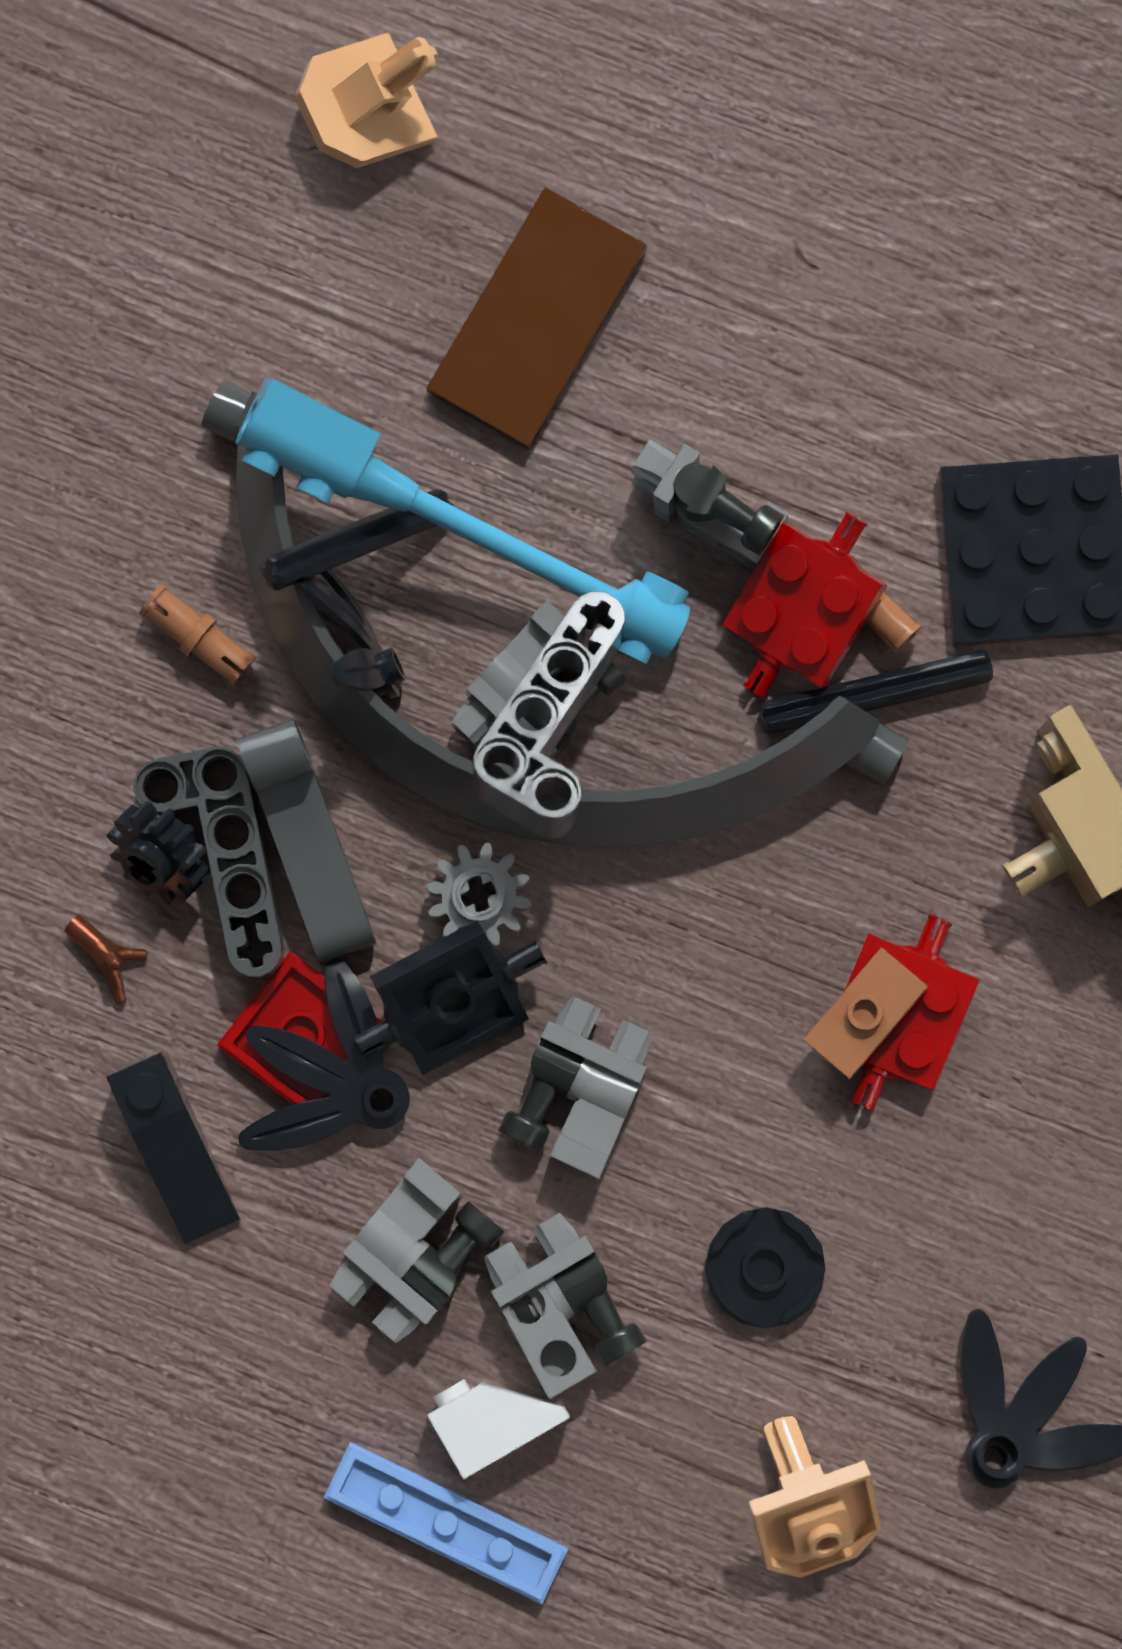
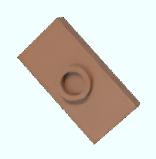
(865, 1013)

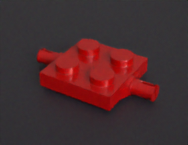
(804, 604)
(926, 1034)

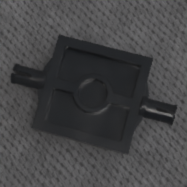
(449, 997)

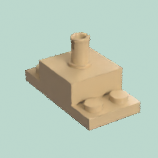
(1076, 816)

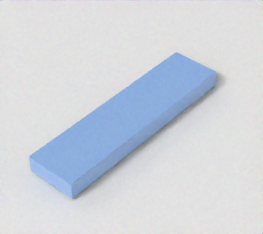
(446, 1522)

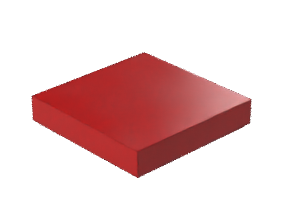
(288, 1001)

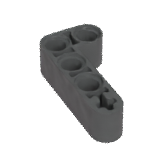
(557, 705)
(307, 840)
(225, 865)

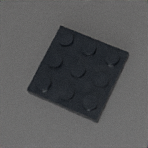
(1033, 549)

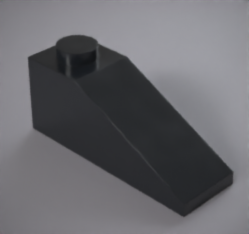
(173, 1146)

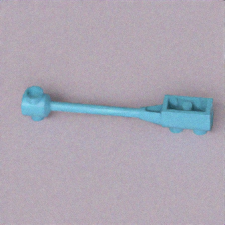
(336, 458)

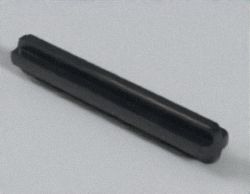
(343, 545)
(880, 689)

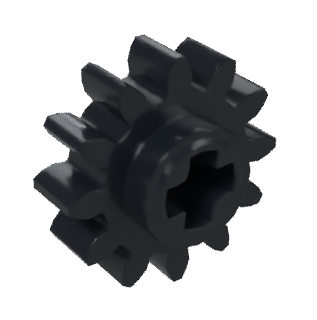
(158, 852)

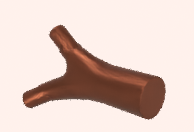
(104, 952)

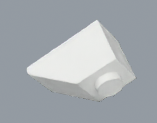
(489, 1422)

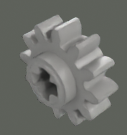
(491, 874)

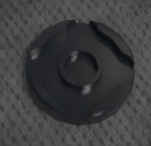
(765, 1267)

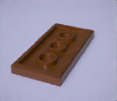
(536, 318)

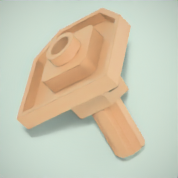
(364, 100)
(813, 1515)

